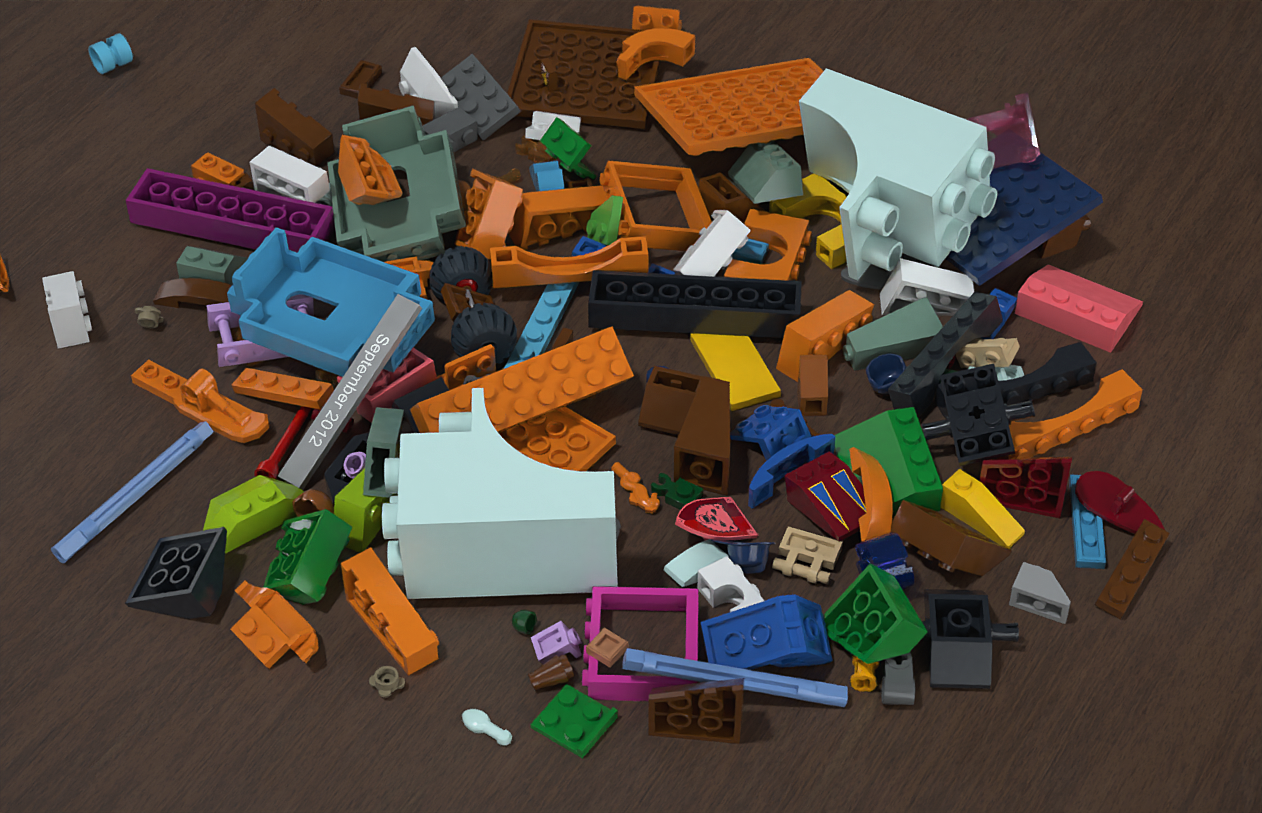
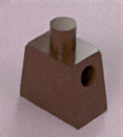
(1064, 239)

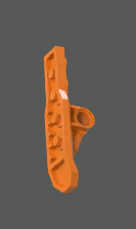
(201, 402)

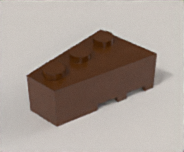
(377, 102)
(292, 132)

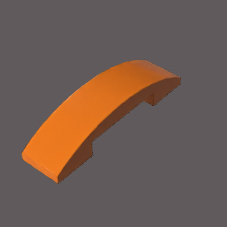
(876, 493)

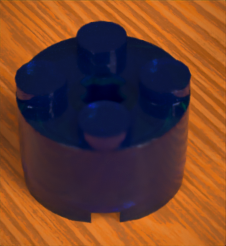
(887, 554)

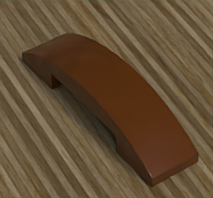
(192, 291)

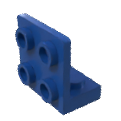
(772, 428)

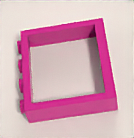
(636, 598)

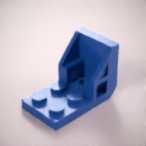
(773, 632)

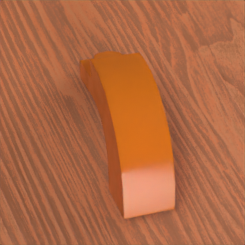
(652, 45)

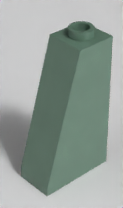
(898, 333)
(381, 444)

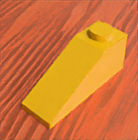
(978, 508)

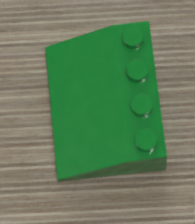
(903, 453)

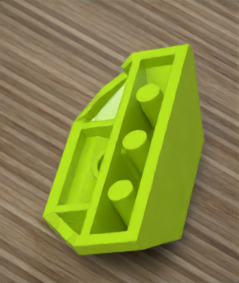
(252, 509)

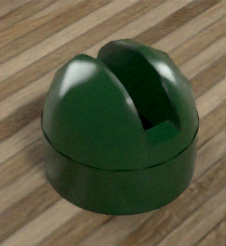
(524, 621)

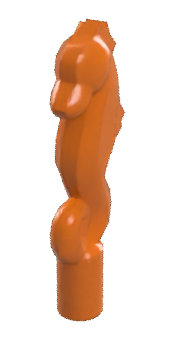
(639, 494)

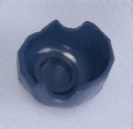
(884, 371)

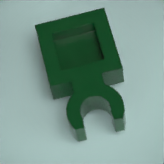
(676, 493)

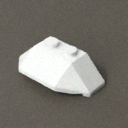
(422, 81)

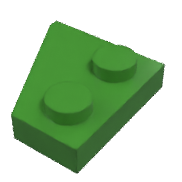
(605, 221)

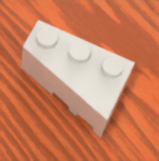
(288, 176)
(714, 246)
(915, 281)
(67, 309)

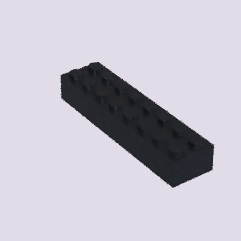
(693, 303)

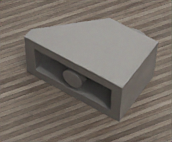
(1039, 593)

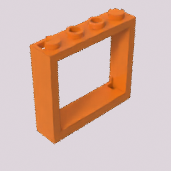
(660, 178)

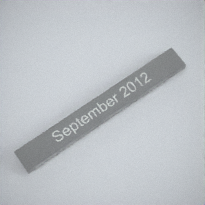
(350, 392)

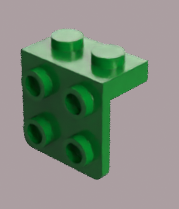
(568, 146)

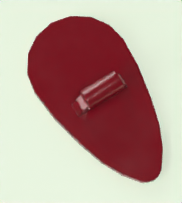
(1114, 501)

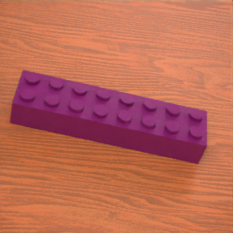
(224, 211)

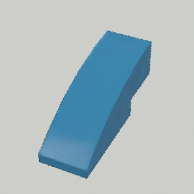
(547, 176)

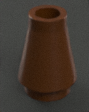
(551, 673)

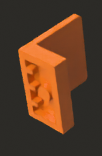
(475, 363)

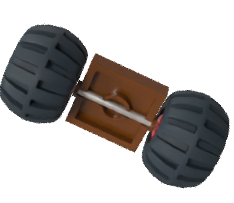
(463, 283)

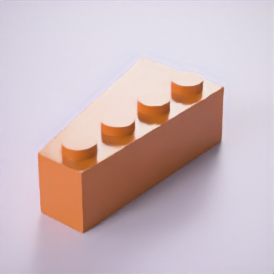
(823, 330)
(388, 612)

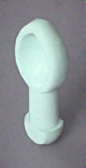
(479, 722)

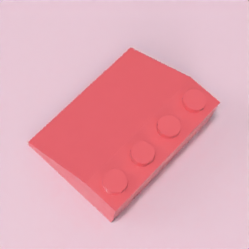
(1076, 307)

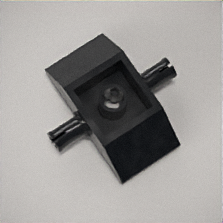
(977, 415)
(961, 637)

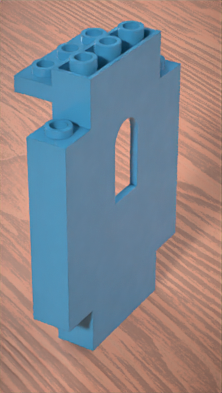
(330, 273)

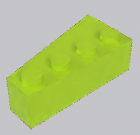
(360, 512)

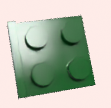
(574, 720)

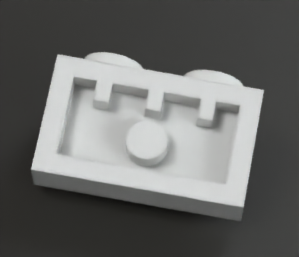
(542, 121)

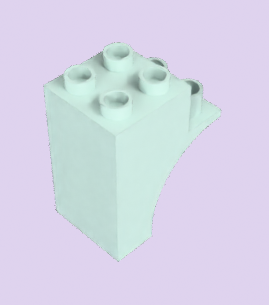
(907, 168)
(491, 519)

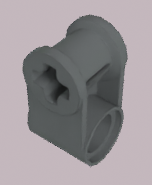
(898, 681)

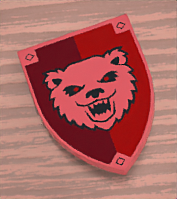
(715, 520)

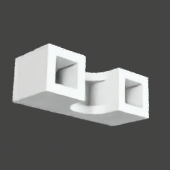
(726, 583)

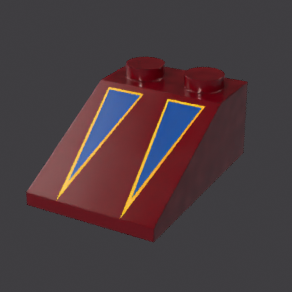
(828, 495)

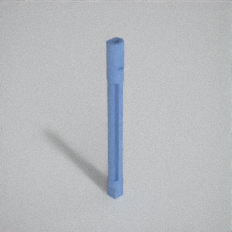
(131, 492)
(754, 681)

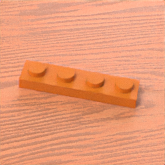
(283, 388)

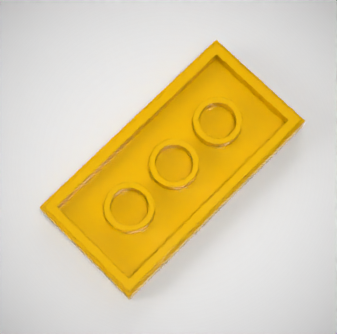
(738, 362)

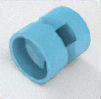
(108, 54)

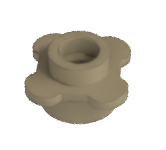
(148, 316)
(383, 675)

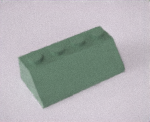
(767, 173)

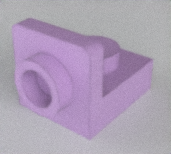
(556, 640)

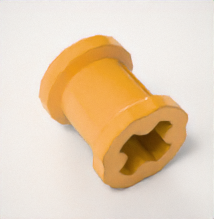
(864, 675)

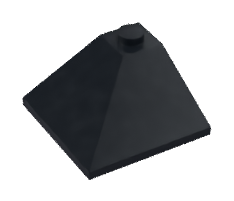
(182, 575)

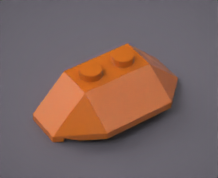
(365, 173)

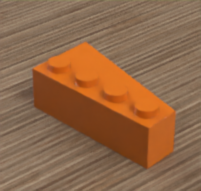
(554, 214)

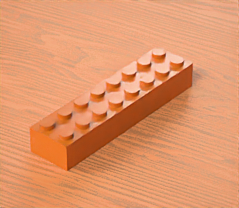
(536, 384)

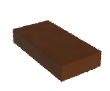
(365, 73)

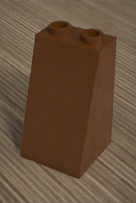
(704, 439)

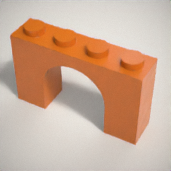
(784, 235)

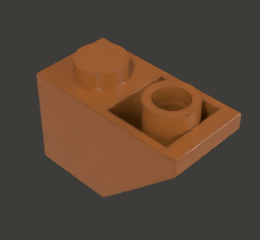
(813, 385)

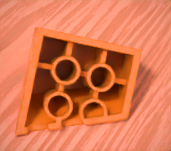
(489, 213)

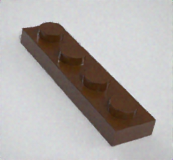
(1132, 569)

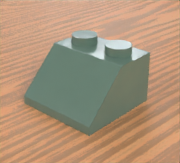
(208, 264)

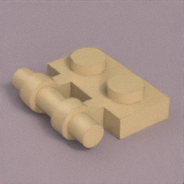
(808, 548)

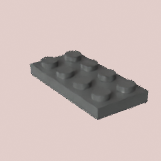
(480, 96)

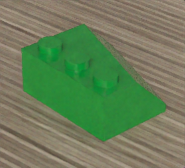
(307, 556)
(874, 618)

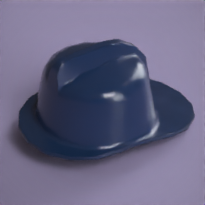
(749, 556)

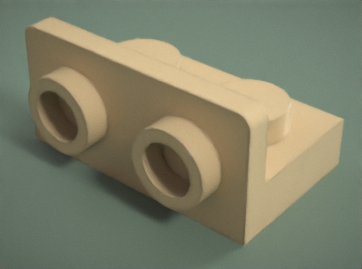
(988, 351)

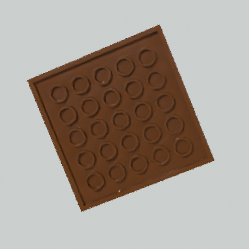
(585, 74)

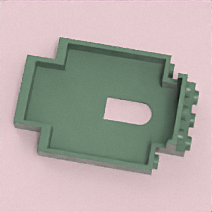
(408, 224)

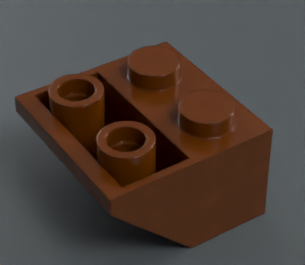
(723, 194)
(668, 399)

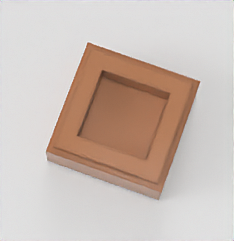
(607, 647)

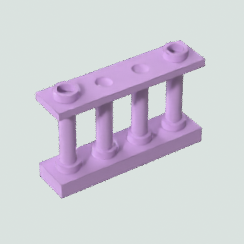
(244, 351)

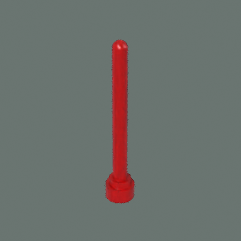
(270, 466)

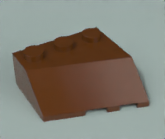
(946, 540)
(698, 711)

